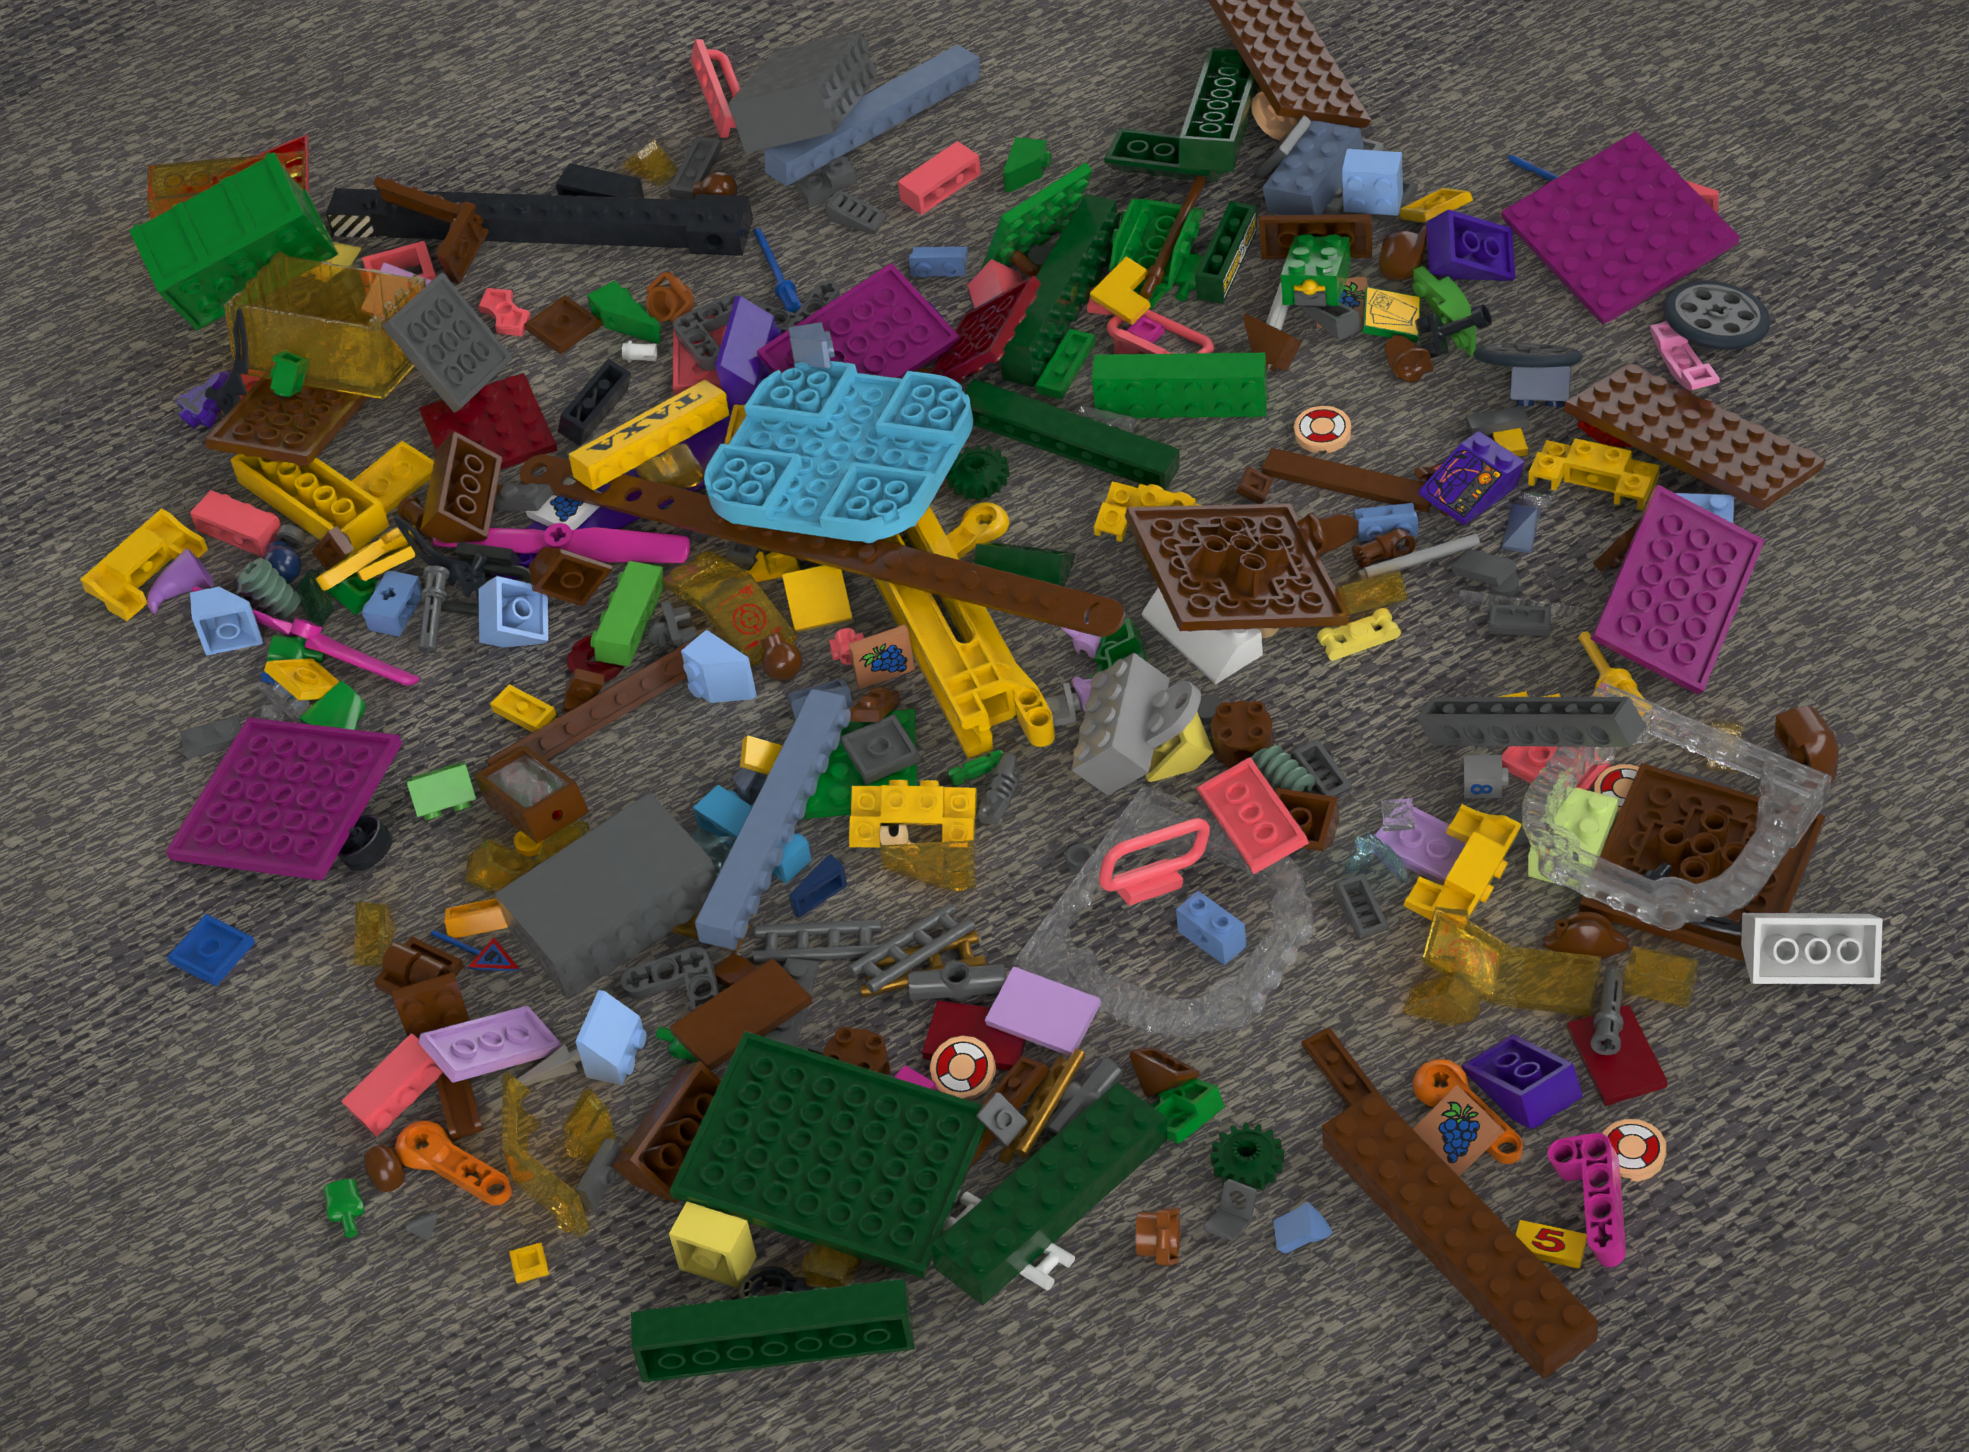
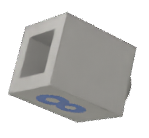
(1484, 776)

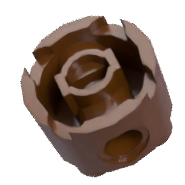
(1240, 731)
(859, 1048)

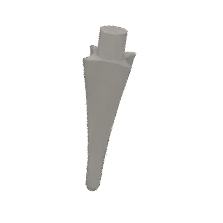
(557, 1064)

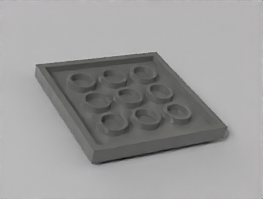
(447, 342)

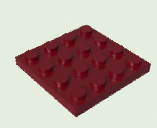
(986, 332)
(499, 418)

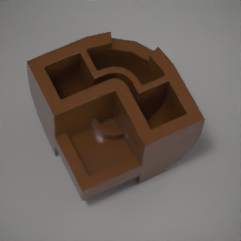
(1808, 739)

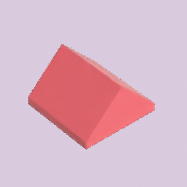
(991, 282)

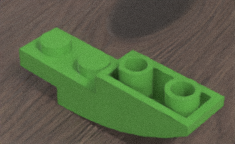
(1447, 302)

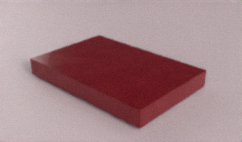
(958, 1020)
(1623, 1074)

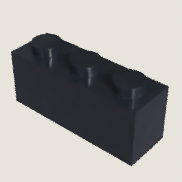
(593, 182)
(594, 402)

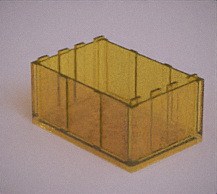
(327, 317)

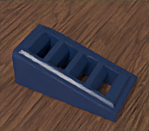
(818, 886)

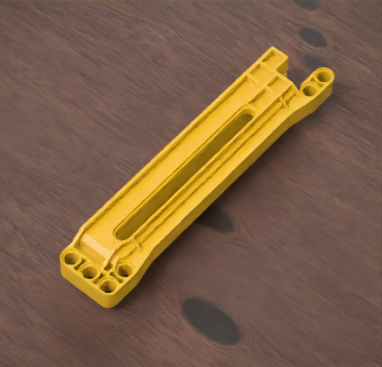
(971, 680)

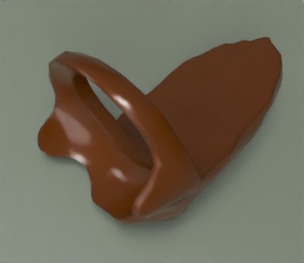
(1406, 359)
(1329, 532)

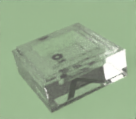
(1397, 814)

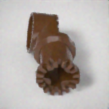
(1383, 547)

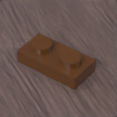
(333, 548)
(875, 705)

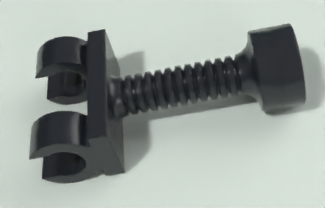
(1479, 317)

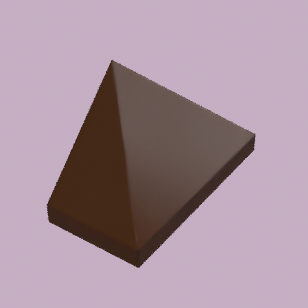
(1159, 1070)

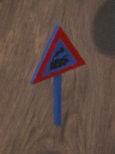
(490, 958)

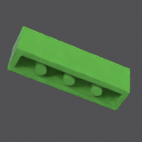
(627, 613)

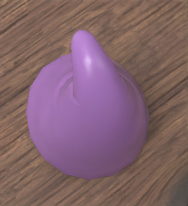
(178, 578)

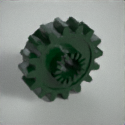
(978, 473)
(1261, 1149)

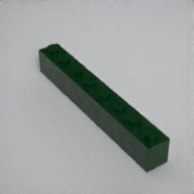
(1072, 435)

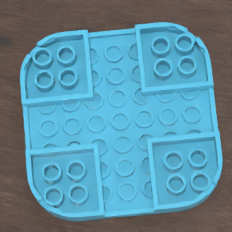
(840, 452)

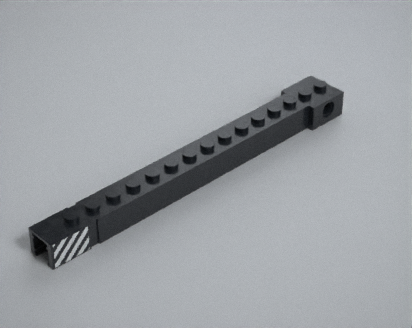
(703, 225)

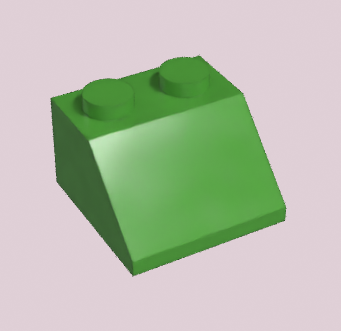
(441, 790)

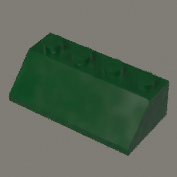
(1150, 154)

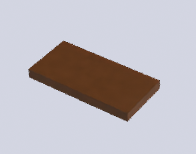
(751, 1005)

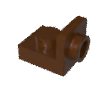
(581, 688)

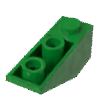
(622, 314)

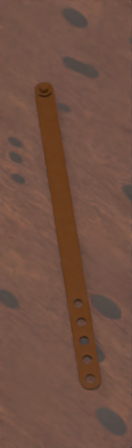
(877, 560)

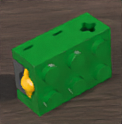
(1316, 270)

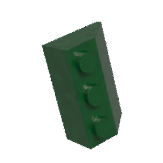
(1030, 562)

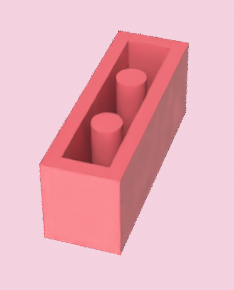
(939, 177)
(235, 522)
(392, 1086)

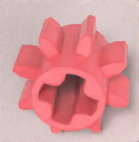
(840, 647)

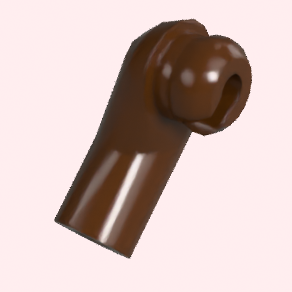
(1025, 264)

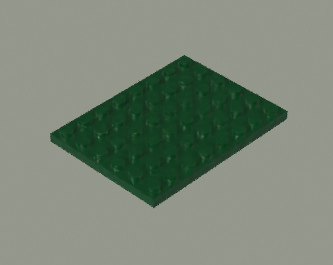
(832, 1154)

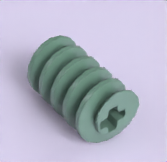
(269, 588)
(1282, 770)

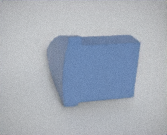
(1300, 1228)

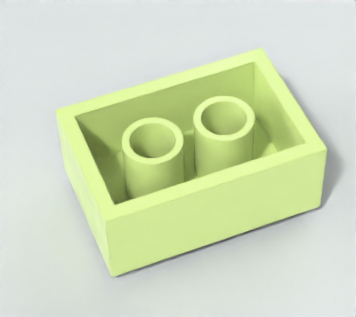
(1589, 818)

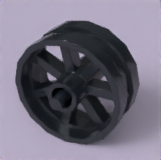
(366, 843)

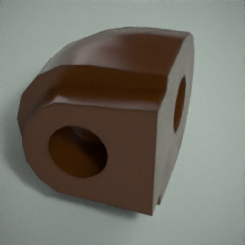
(384, 1168)

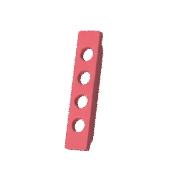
(711, 87)

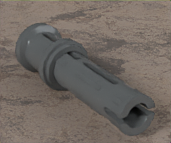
(433, 596)
(1608, 1020)

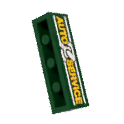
(1226, 252)

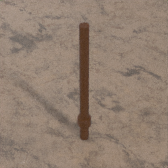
(1156, 272)

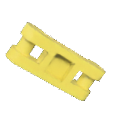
(1359, 634)

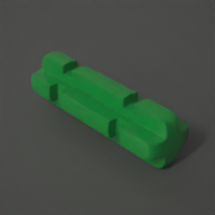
(974, 768)

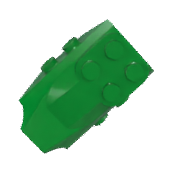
(1143, 233)

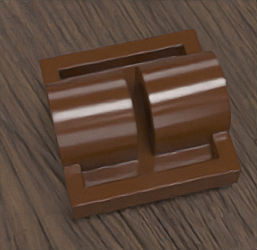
(413, 964)

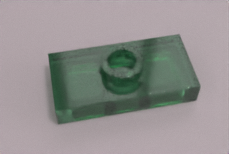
(313, 599)

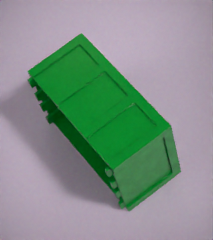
(225, 235)

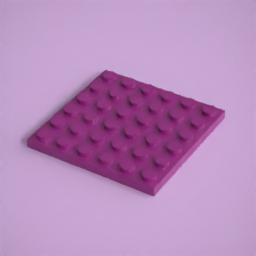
(1620, 227)
(284, 798)

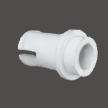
(639, 352)

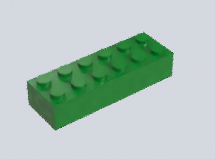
(1181, 385)

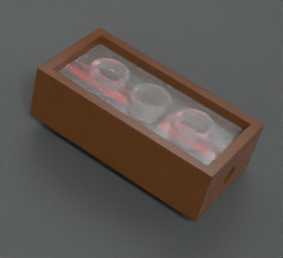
(531, 794)

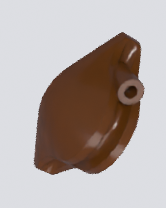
(1586, 935)

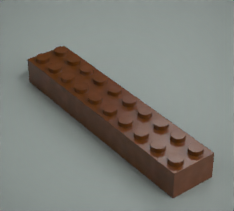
(1460, 1234)

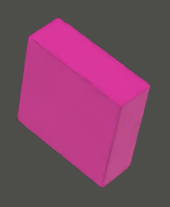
(1146, 329)

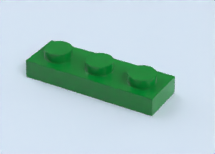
(1065, 364)

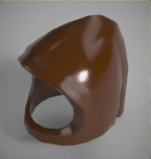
(1402, 254)

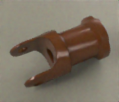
(411, 509)

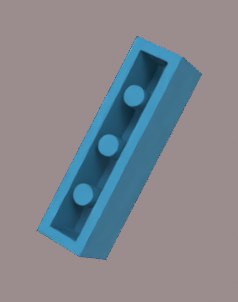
(725, 814)

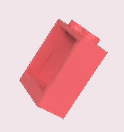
(403, 258)

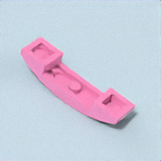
(1681, 358)

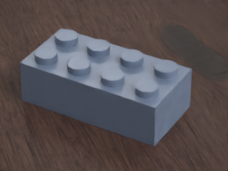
(1311, 170)

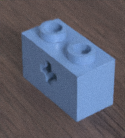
(392, 603)
(1211, 927)

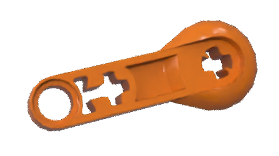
(1454, 1075)
(449, 1161)

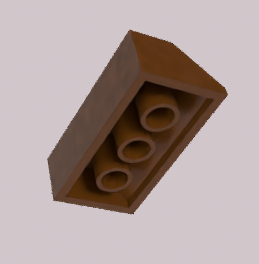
(1279, 231)
(461, 491)
(667, 1131)

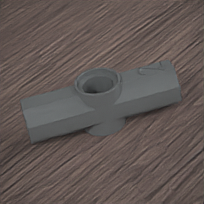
(956, 982)
(1083, 1094)

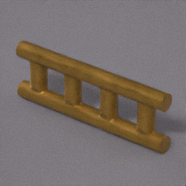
(966, 954)
(1043, 1105)

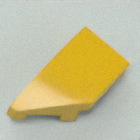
(773, 566)

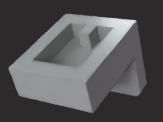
(1064, 706)

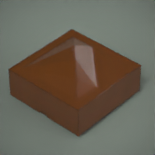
(1254, 485)

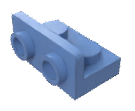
(938, 261)
(1385, 519)

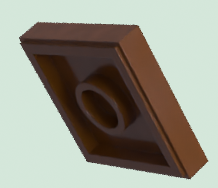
(562, 324)

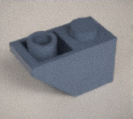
(811, 345)

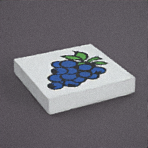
(563, 510)

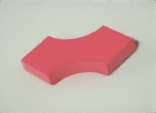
(508, 316)

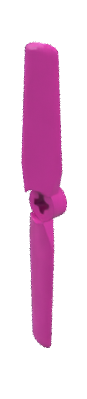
(593, 543)
(331, 647)

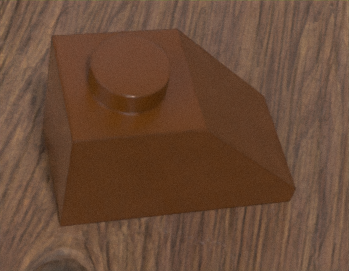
(1277, 345)

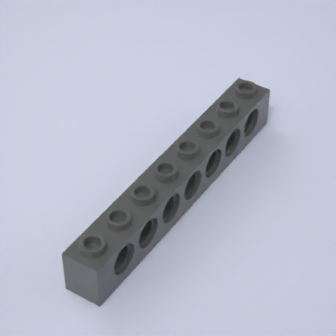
(1532, 721)

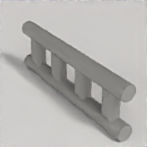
(1419, 557)

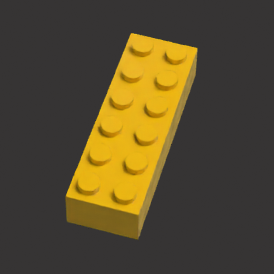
(313, 497)

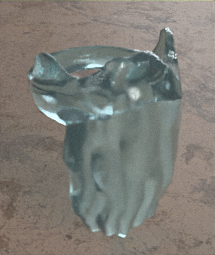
(713, 847)
(1369, 848)

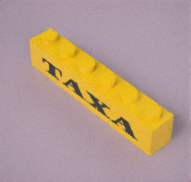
(648, 434)

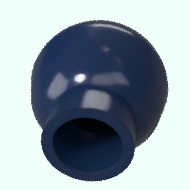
(284, 560)

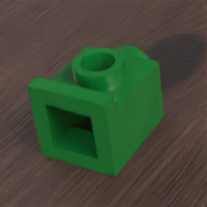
(288, 373)

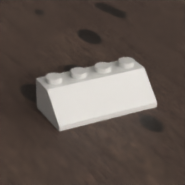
(1211, 651)
(1812, 948)

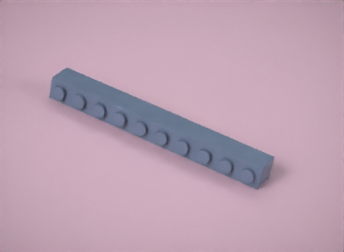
(877, 113)
(772, 820)

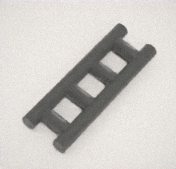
(802, 933)
(907, 962)

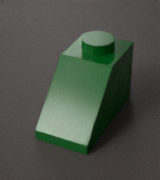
(1025, 162)

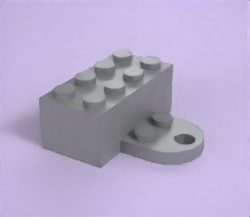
(1127, 719)

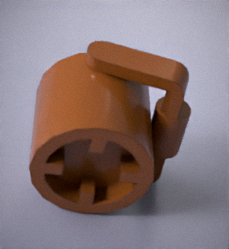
(668, 300)
(1159, 1235)

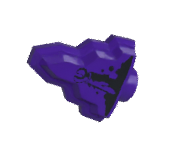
(198, 408)

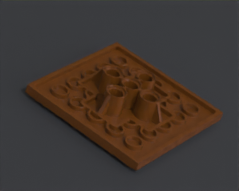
(1236, 567)
(1700, 835)

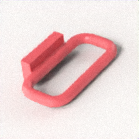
(1131, 344)
(1156, 877)

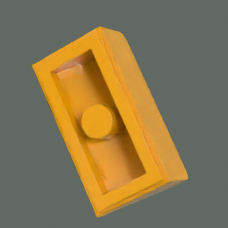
(474, 918)

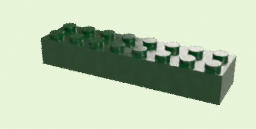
(1217, 113)
(1065, 285)
(1049, 1193)
(772, 1330)

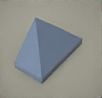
(1521, 528)
(749, 784)

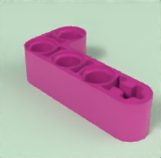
(1596, 1199)

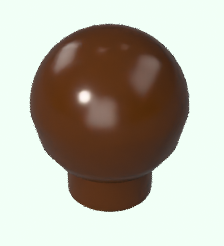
(716, 184)
(780, 658)

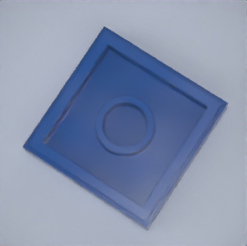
(210, 949)

